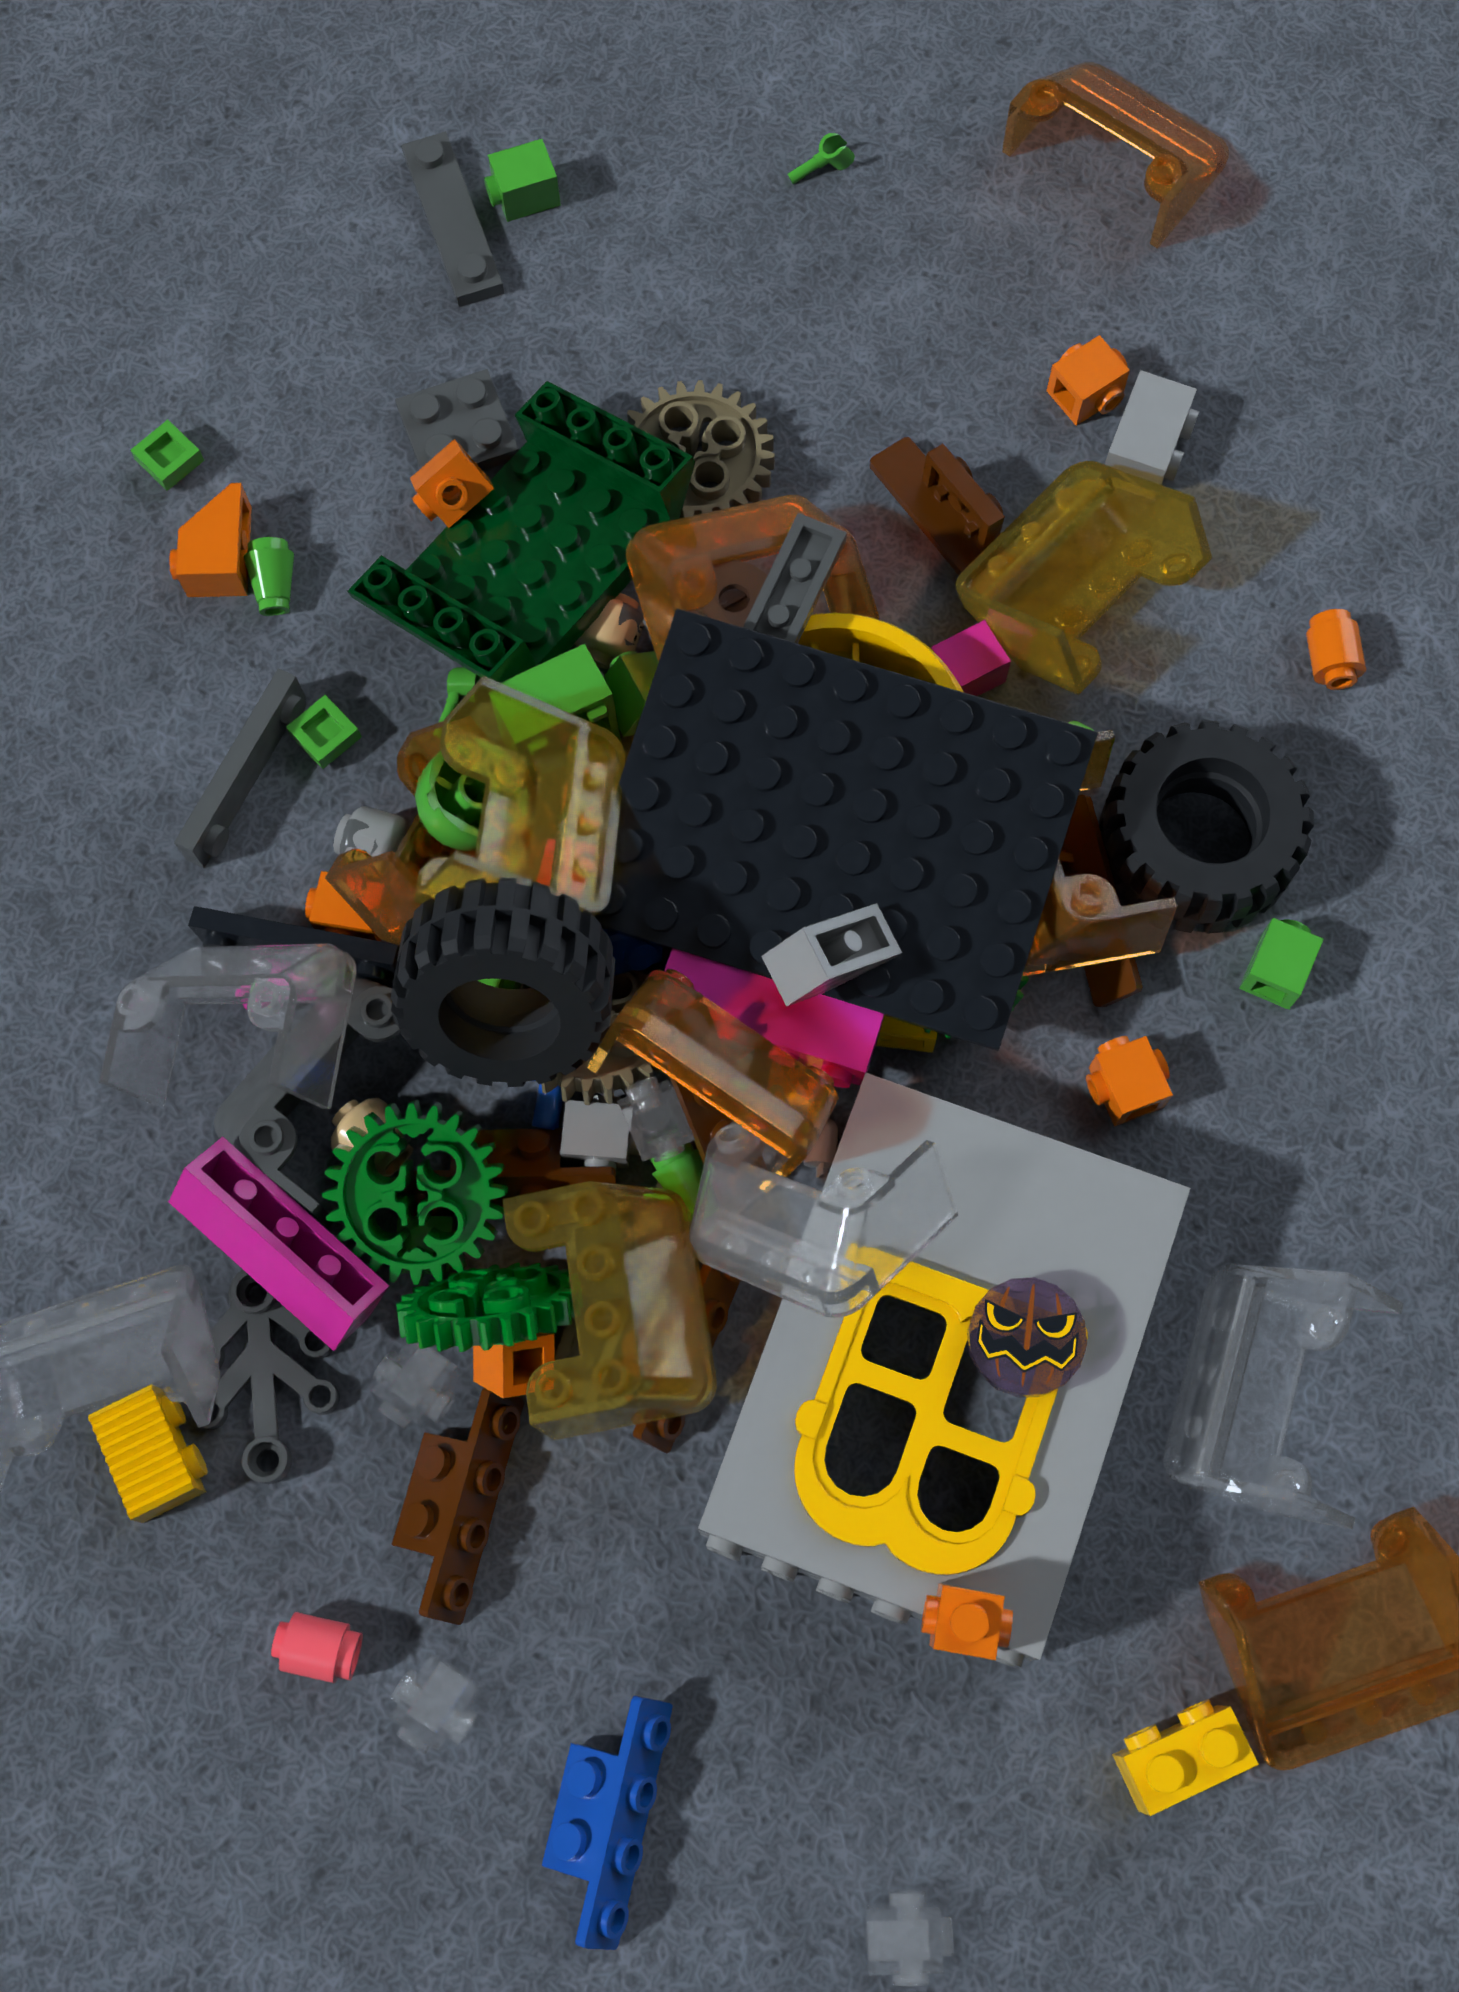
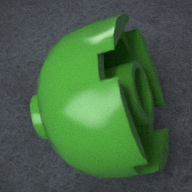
(449, 804)

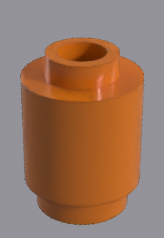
(1335, 649)

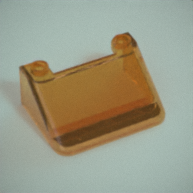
(1182, 151)
(1345, 1651)

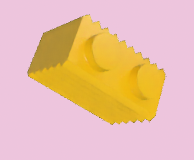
(148, 1453)

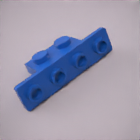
(604, 1819)

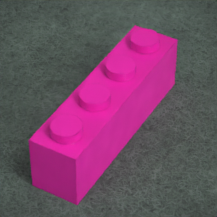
(813, 1031)
(277, 1243)

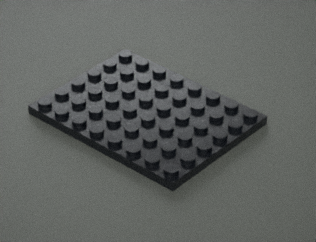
(818, 785)

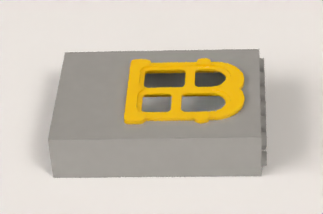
(1022, 1213)

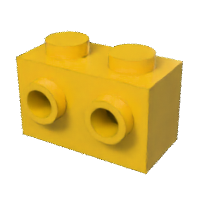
(1183, 1758)

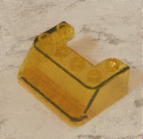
(1074, 560)
(545, 798)
(633, 1307)

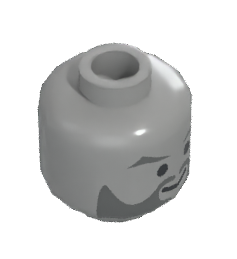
(370, 831)

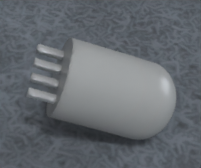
(824, 1149)

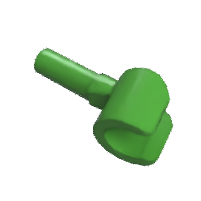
(832, 151)
(459, 683)

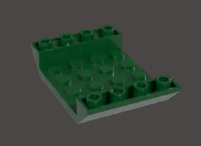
(542, 547)

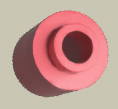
(317, 1648)

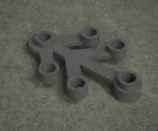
(261, 1363)

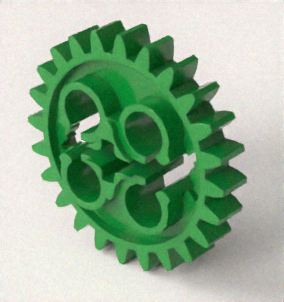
(365, 1190)
(487, 1307)

